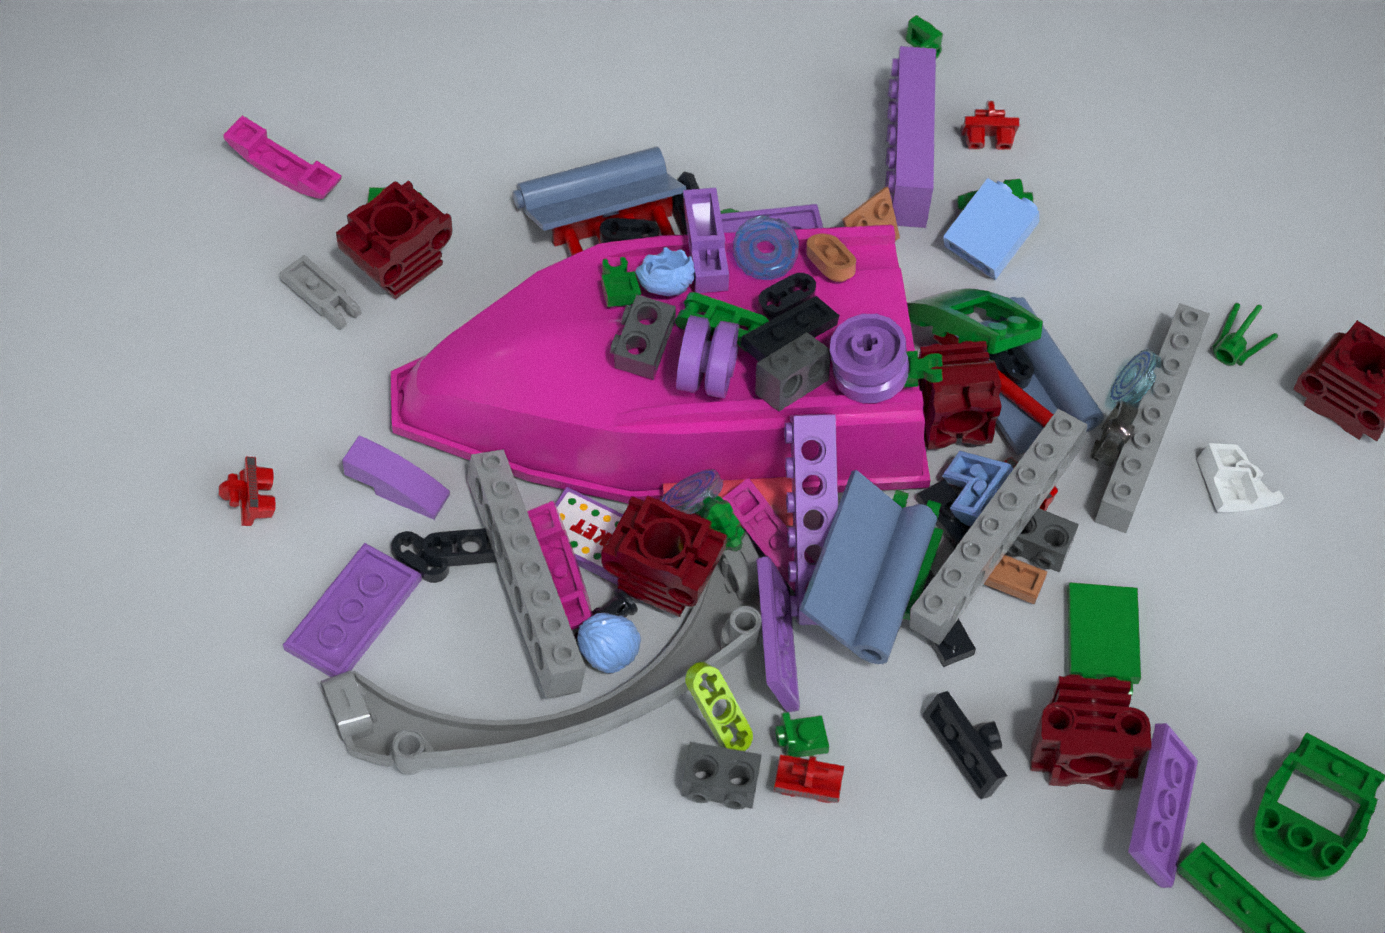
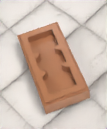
(1017, 579)

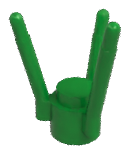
(1232, 347)

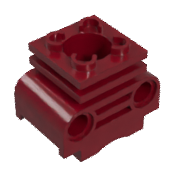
(396, 237)
(1348, 381)
(966, 399)
(650, 534)
(1090, 734)

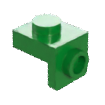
(923, 35)

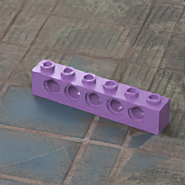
(825, 500)

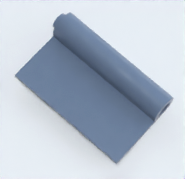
(596, 189)
(1052, 385)
(868, 569)

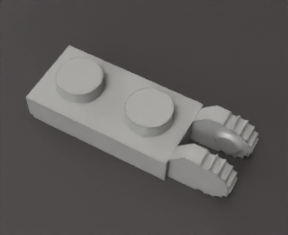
(319, 290)

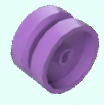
(713, 357)
(869, 358)

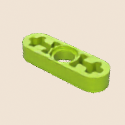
(705, 701)

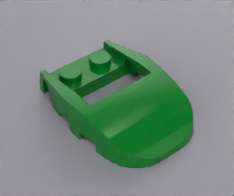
(948, 310)
(1298, 841)

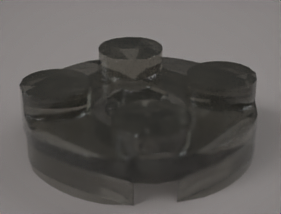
(1115, 429)

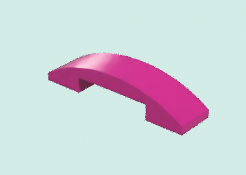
(279, 163)
(763, 526)
(561, 563)

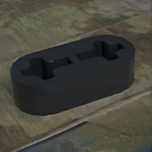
(626, 229)
(785, 294)
(1016, 360)
(415, 561)

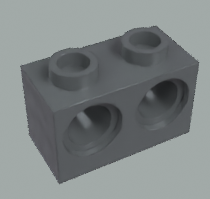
(650, 338)
(792, 371)
(1044, 529)
(723, 766)

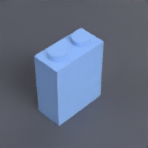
(992, 228)

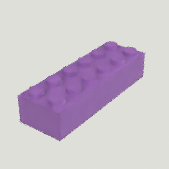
(911, 135)

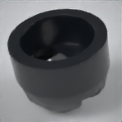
(990, 735)

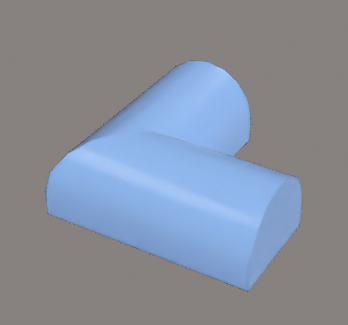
(980, 481)

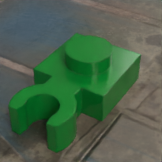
(618, 284)
(922, 368)

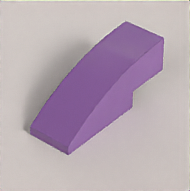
(706, 240)
(394, 478)

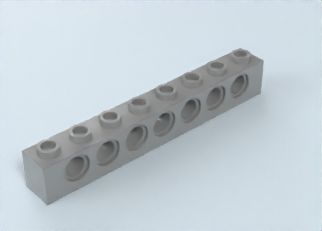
(1152, 419)
(997, 527)
(526, 575)

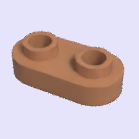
(831, 257)

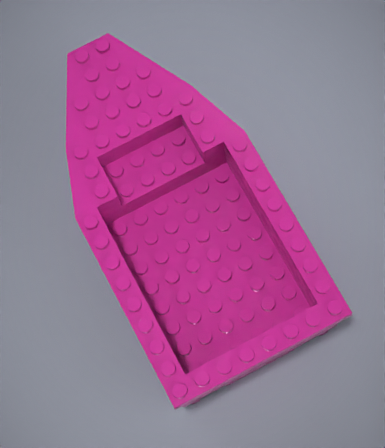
(546, 390)

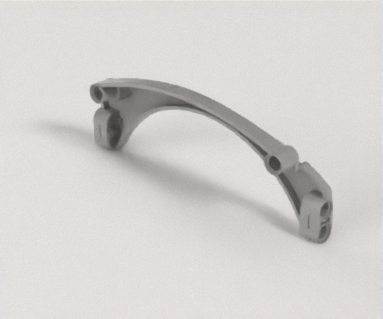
(388, 728)

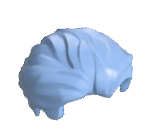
(666, 272)
(608, 642)

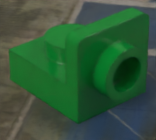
(802, 736)

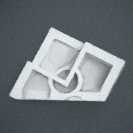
(1234, 480)

